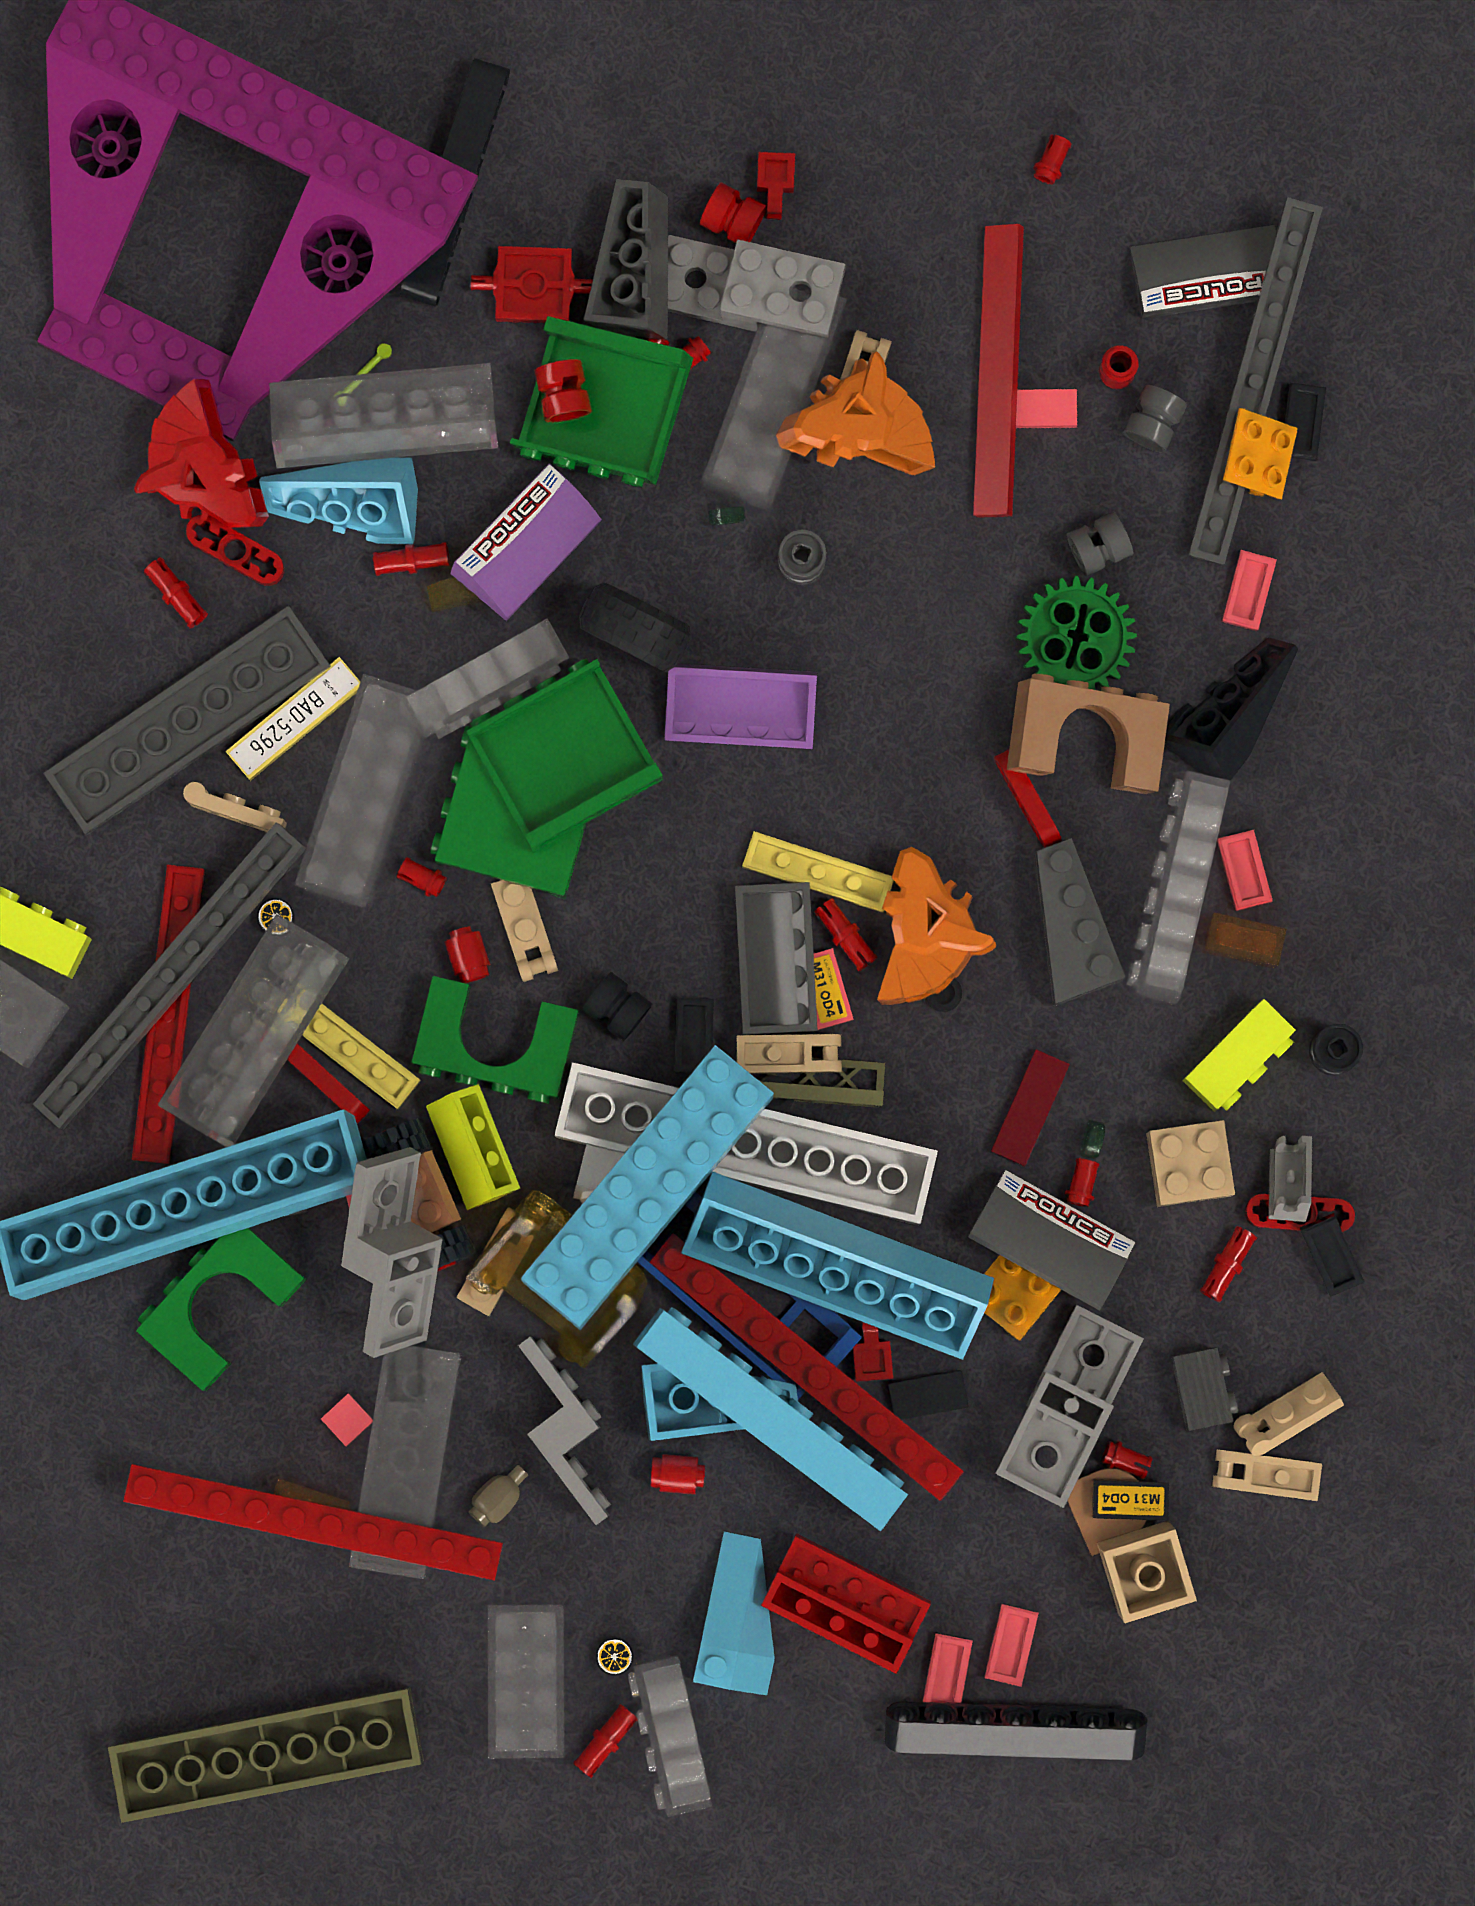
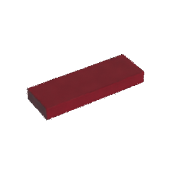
(1030, 1108)

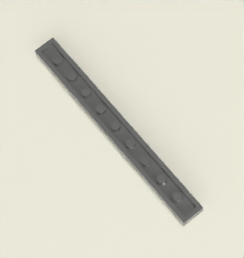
(1257, 371)
(169, 976)

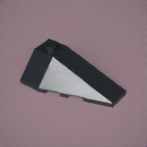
(1226, 725)

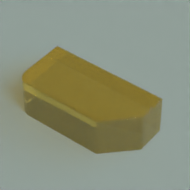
(450, 594)

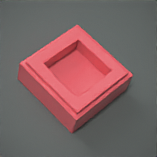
(347, 1419)

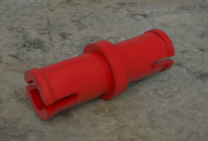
(411, 558)
(175, 592)
(845, 934)
(1228, 1264)
(605, 1741)

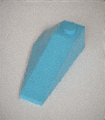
(357, 495)
(679, 1411)
(737, 1630)

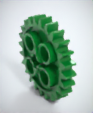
(1043, 626)

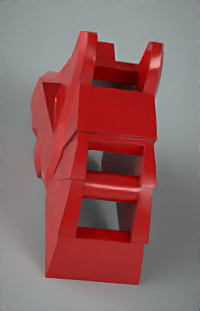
(198, 465)

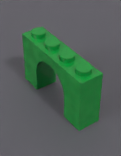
(537, 1071)
(171, 1324)

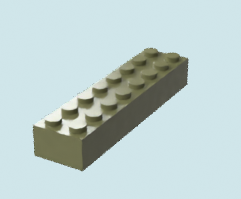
(265, 1754)

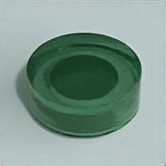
(727, 516)
(1093, 1139)

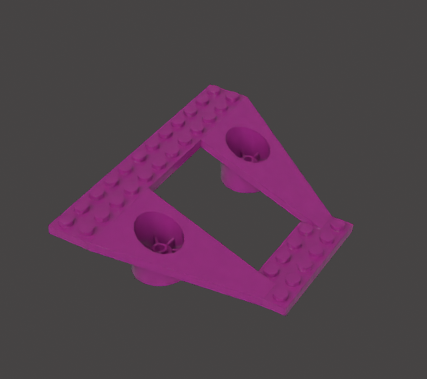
(363, 182)

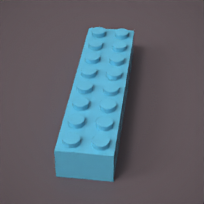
(647, 1187)
(838, 1265)
(770, 1419)

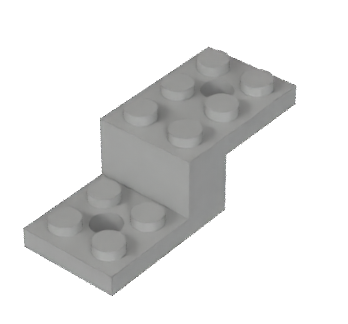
(753, 286)
(391, 1251)
(1069, 1406)
(566, 1429)

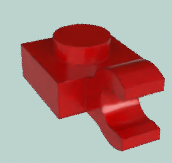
(776, 178)
(872, 1357)

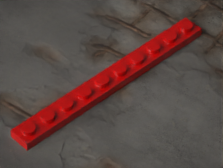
(808, 1369)
(313, 1522)

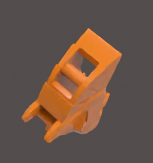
(860, 418)
(924, 953)

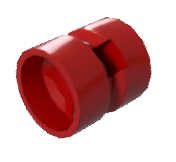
(732, 214)
(563, 391)

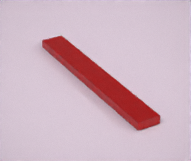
(998, 371)
(167, 1037)

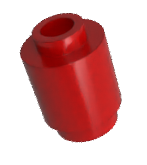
(1119, 356)
(467, 954)
(677, 1474)

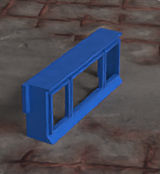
(846, 1334)

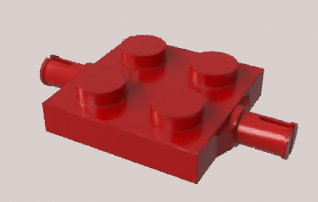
(532, 284)

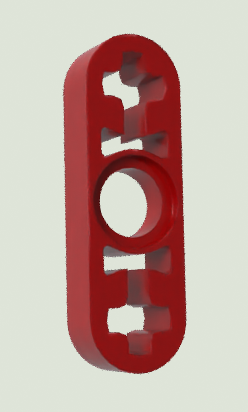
(254, 571)
(1029, 802)
(327, 1083)
(1328, 1206)

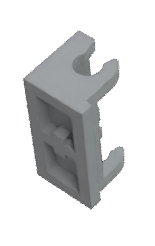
(1290, 1180)

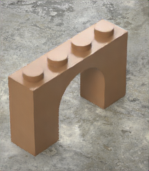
(1136, 722)

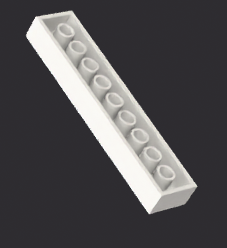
(773, 1153)

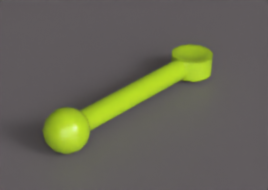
(383, 352)

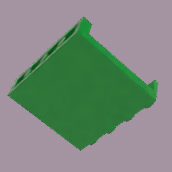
(632, 398)
(563, 754)
(487, 840)

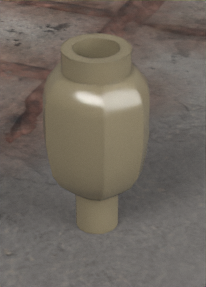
(497, 1497)

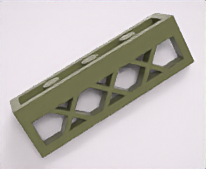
(833, 1095)

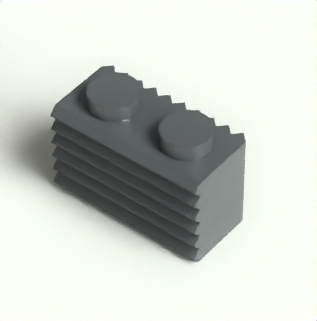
(1203, 1389)

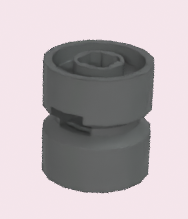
(1153, 422)
(1112, 541)
(802, 557)

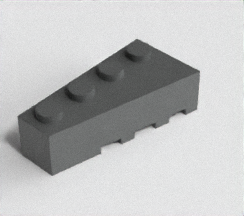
(632, 264)
(1074, 932)

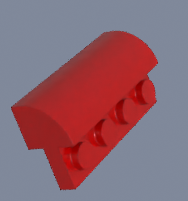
(846, 1603)

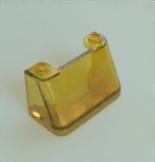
(516, 1249)

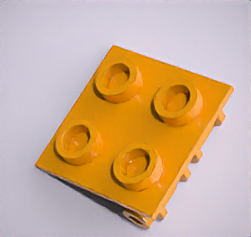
(1260, 454)
(1017, 1297)

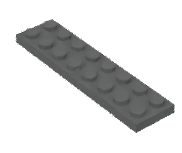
(187, 720)

